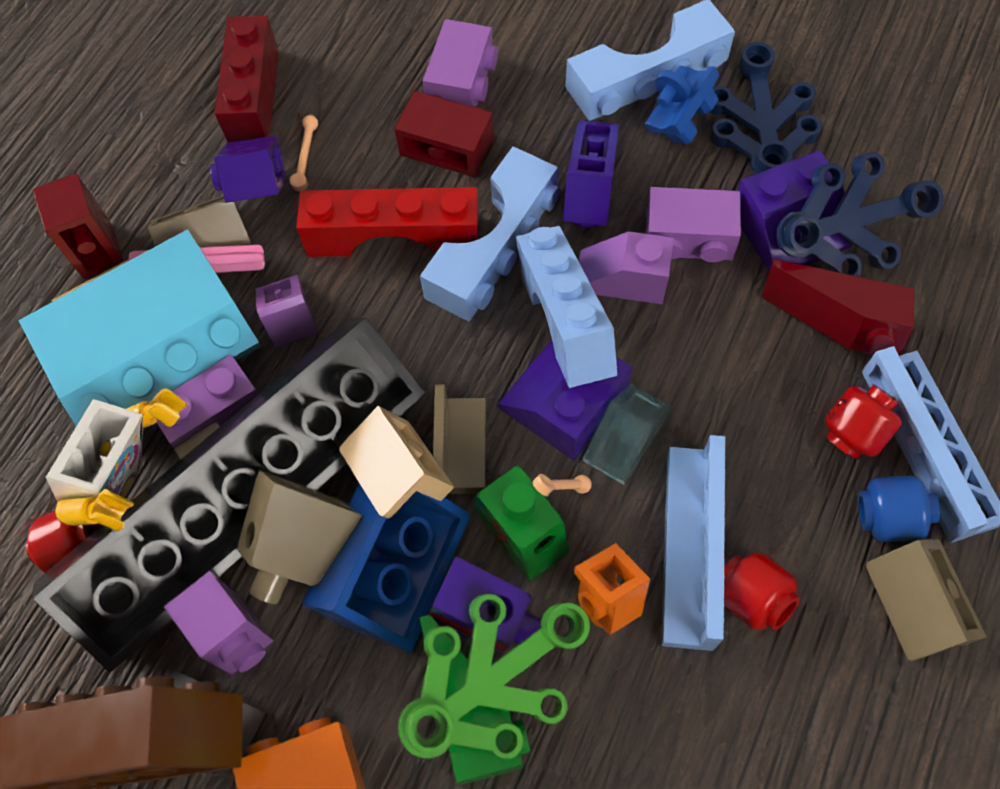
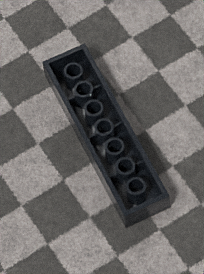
(193, 515)

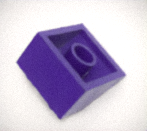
(773, 195)
(560, 413)

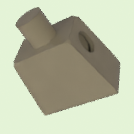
(292, 534)

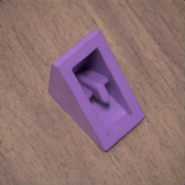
(285, 311)

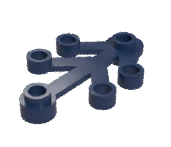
(755, 66)
(850, 217)

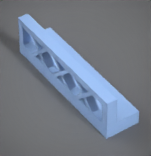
(928, 450)
(694, 547)

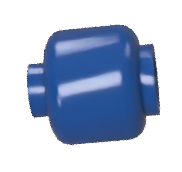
(897, 509)

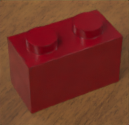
(444, 133)
(78, 225)

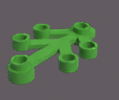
(486, 682)

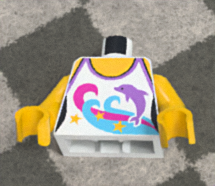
(105, 459)

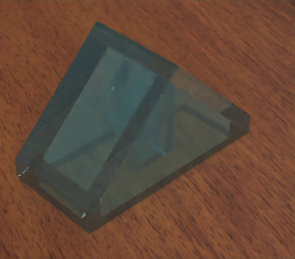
(625, 432)

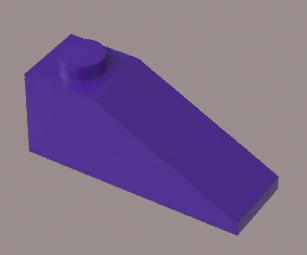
(590, 174)

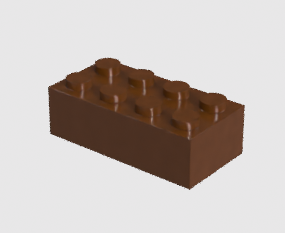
(121, 736)

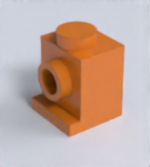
(601, 595)

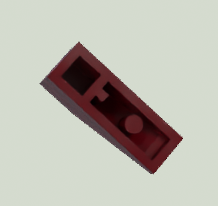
(846, 308)

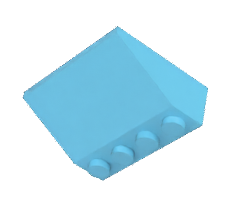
(138, 329)

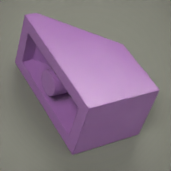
(629, 266)

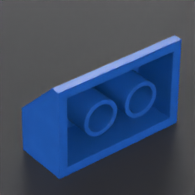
(390, 569)

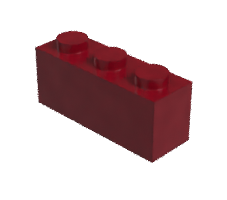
(247, 79)

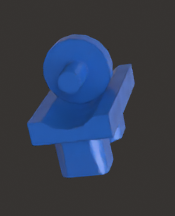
(681, 97)

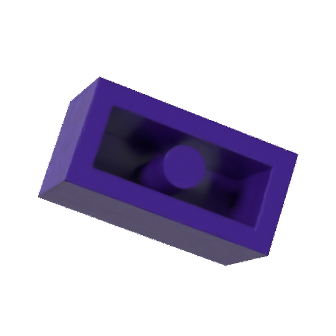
(249, 169)

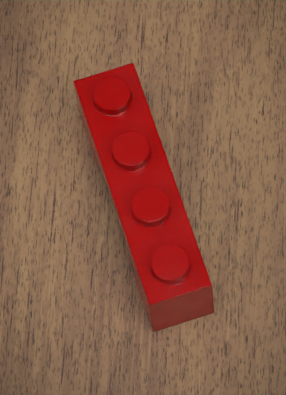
(342, 219)

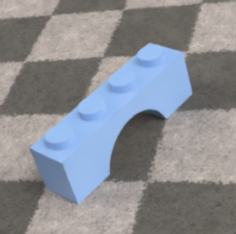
(608, 80)
(465, 274)
(574, 314)

